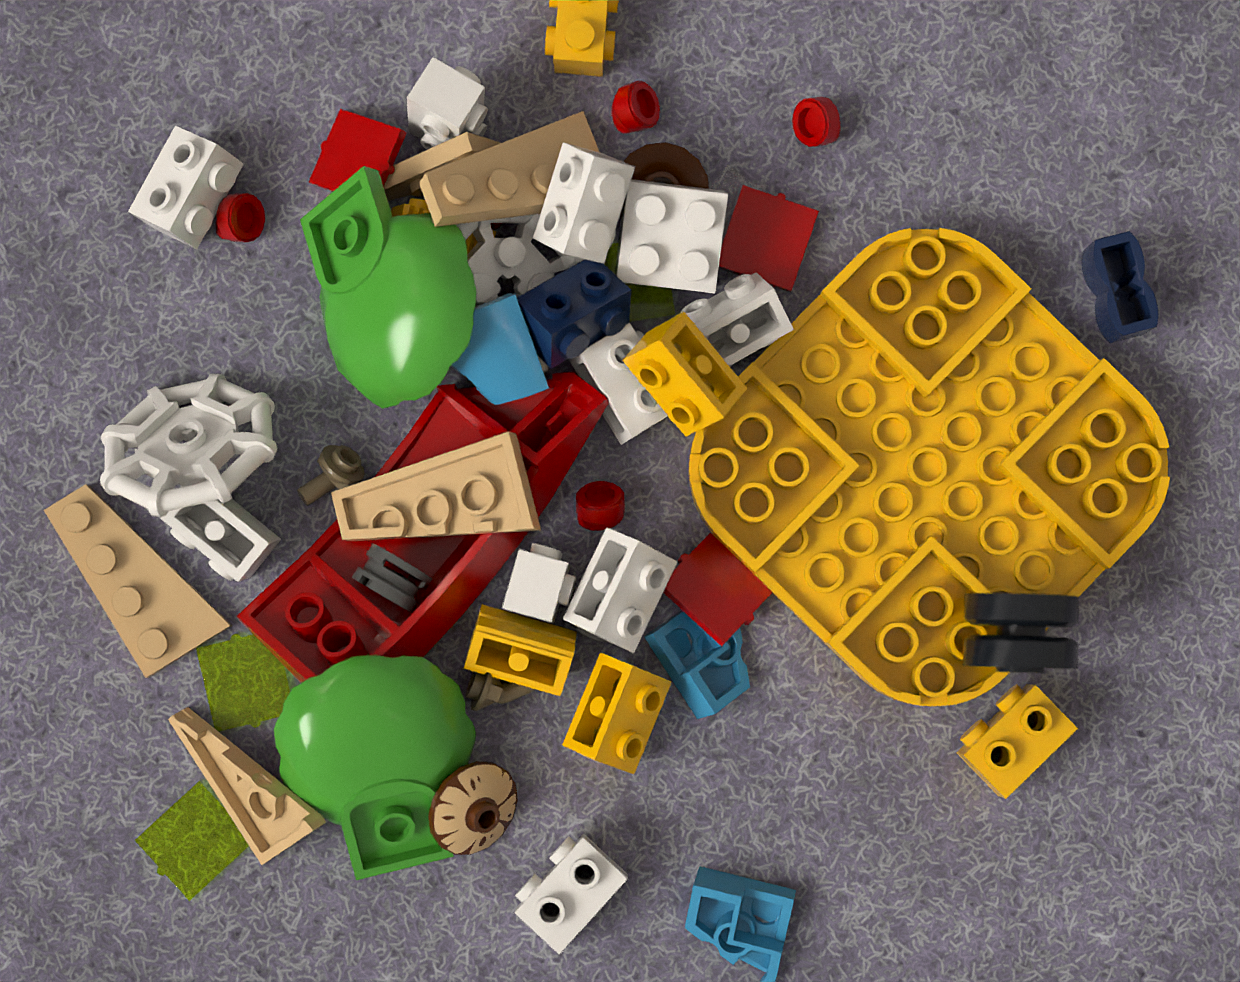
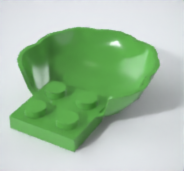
(390, 291)
(371, 752)

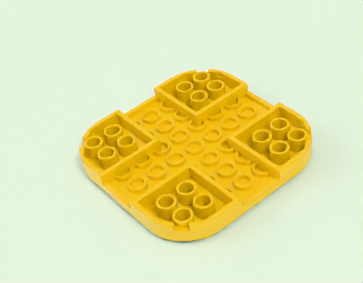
(926, 449)

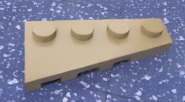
(503, 178)
(451, 494)
(139, 590)

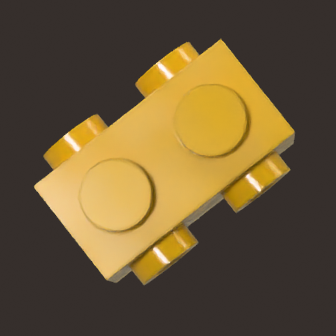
(581, 36)
(685, 374)
(619, 713)
(1019, 745)

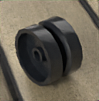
(1021, 631)

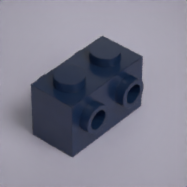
(575, 311)

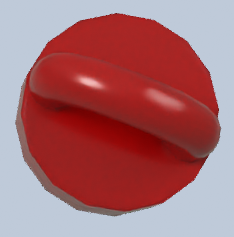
(635, 107)
(816, 121)
(240, 218)
(600, 505)

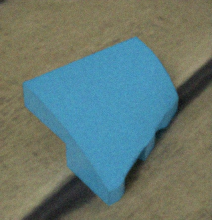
(501, 353)
(703, 673)
(724, 913)

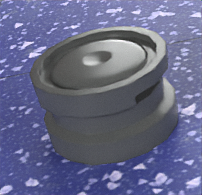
(389, 582)

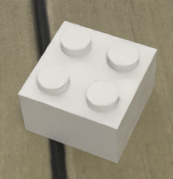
(671, 236)

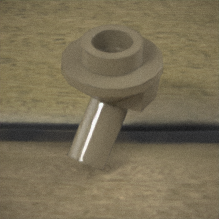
(337, 473)
(488, 690)

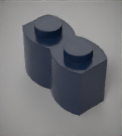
(1115, 276)

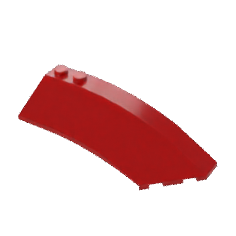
(324, 616)

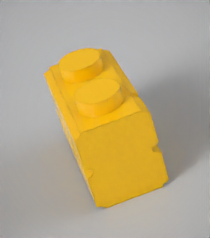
(521, 650)

